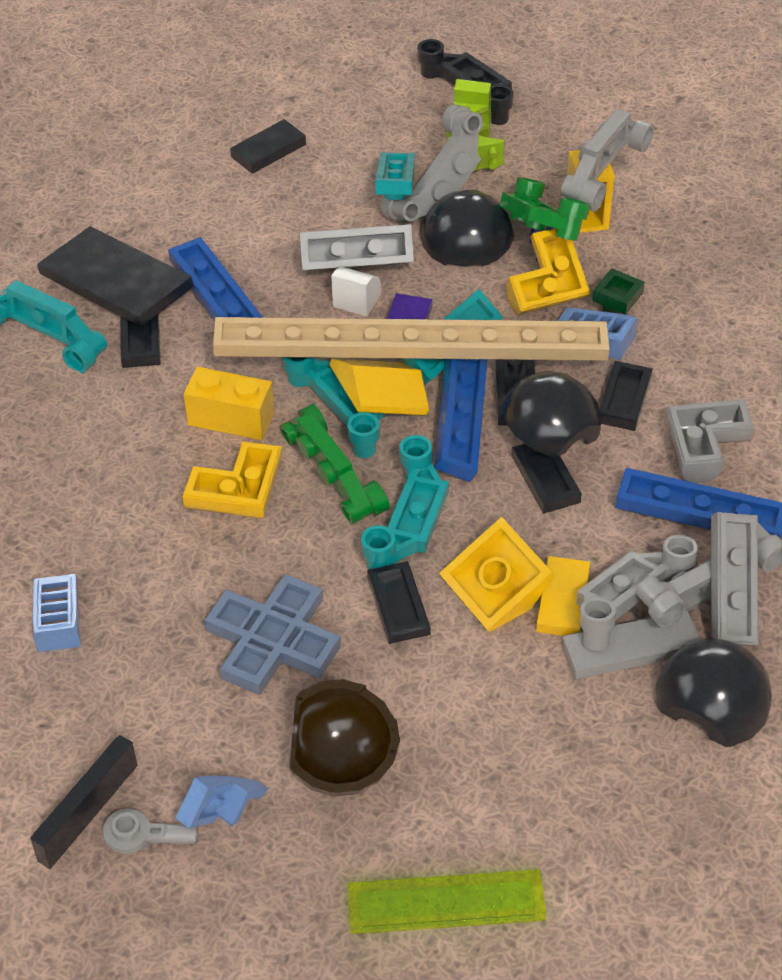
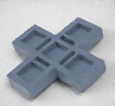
(272, 634)

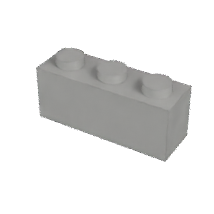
(356, 247)

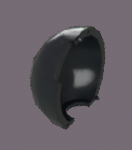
(467, 229)
(551, 412)
(717, 688)

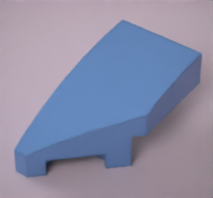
(218, 797)

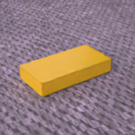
(558, 604)

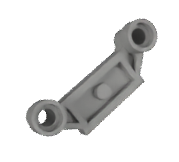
(600, 152)
(448, 169)
(614, 589)
(690, 589)

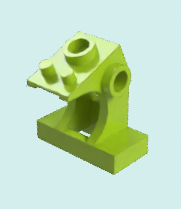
(478, 99)

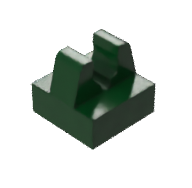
(618, 292)

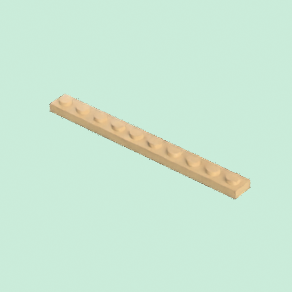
(410, 338)

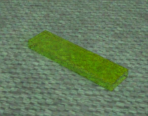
(446, 901)

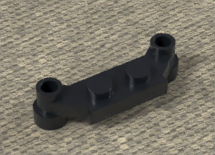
(466, 67)

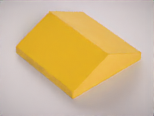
(382, 386)
(498, 576)

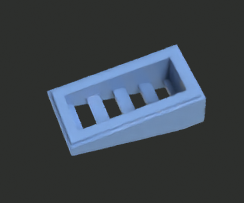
(620, 327)
(56, 635)

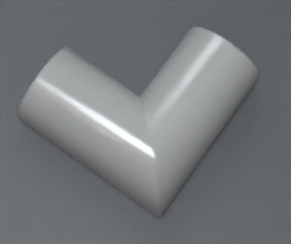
(700, 428)

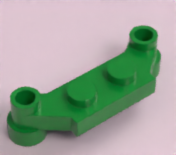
(538, 215)
(314, 442)

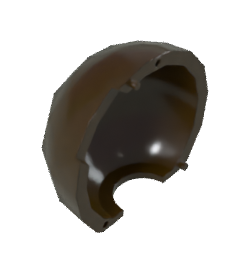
(341, 738)

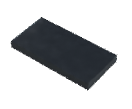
(115, 275)

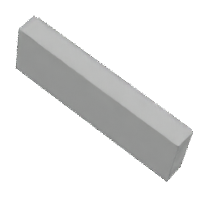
(734, 578)
(629, 646)

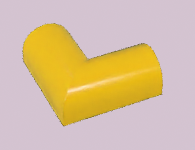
(555, 282)
(238, 491)

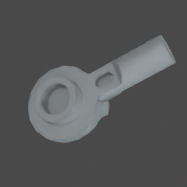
(131, 831)

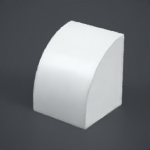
(355, 290)

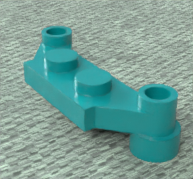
(55, 320)
(361, 426)
(415, 511)

